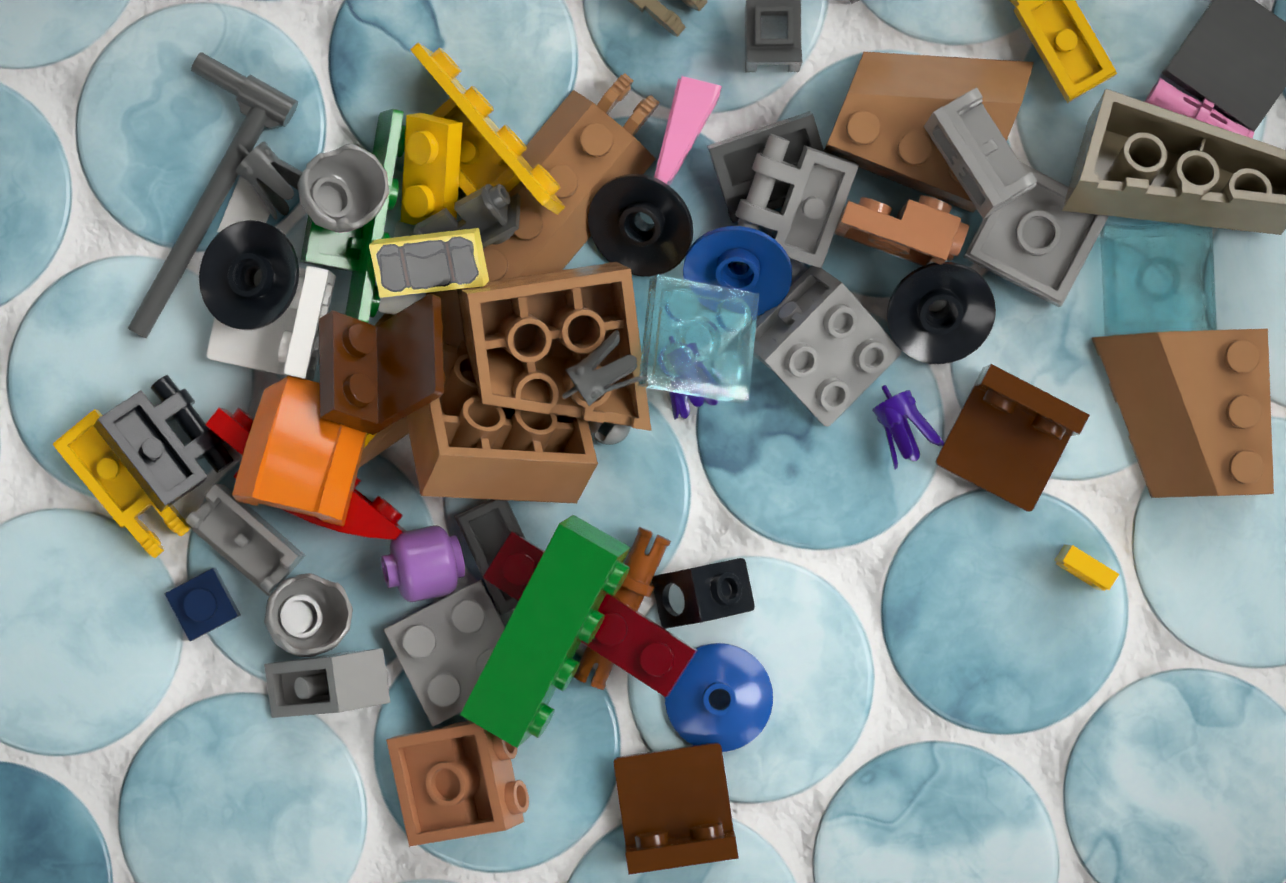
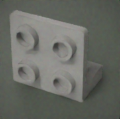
(823, 344)

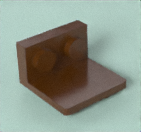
(382, 370)
(1009, 437)
(675, 808)

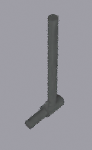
(263, 108)

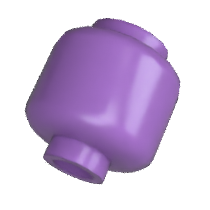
(424, 563)

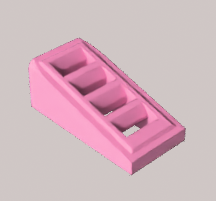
(688, 114)

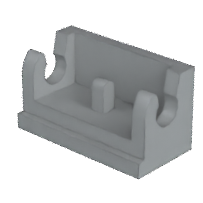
(978, 153)
(244, 539)

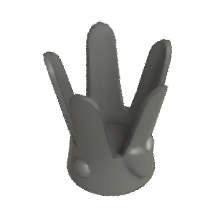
(269, 177)
(596, 383)

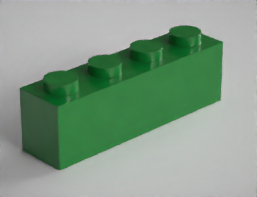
(546, 630)

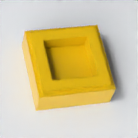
(1086, 568)

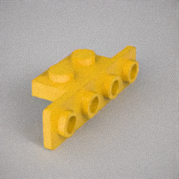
(487, 152)

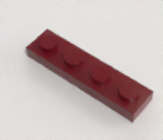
(624, 635)

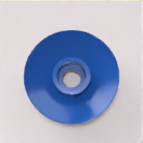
(765, 268)
(749, 691)

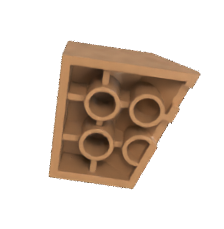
(895, 97)
(538, 325)
(1195, 409)
(496, 450)

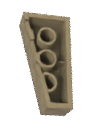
(1175, 170)

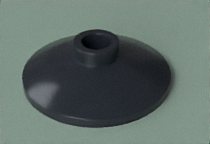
(628, 239)
(229, 273)
(946, 333)

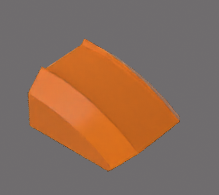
(297, 456)

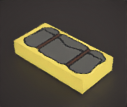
(429, 262)

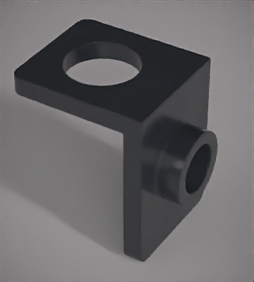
(708, 593)

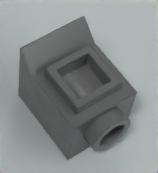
(773, 34)

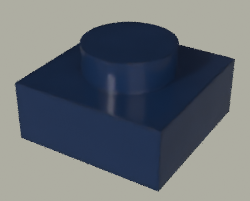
(202, 604)

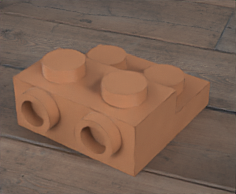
(920, 232)
(456, 783)

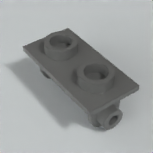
(487, 209)

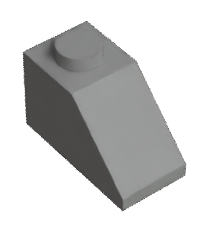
(327, 683)

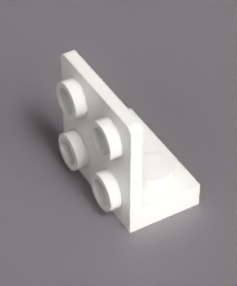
(287, 344)

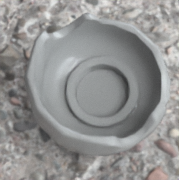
(343, 188)
(308, 615)

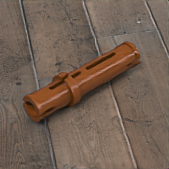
(632, 593)

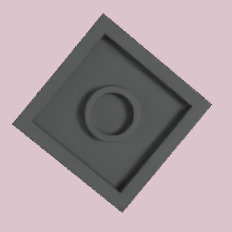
(1234, 60)

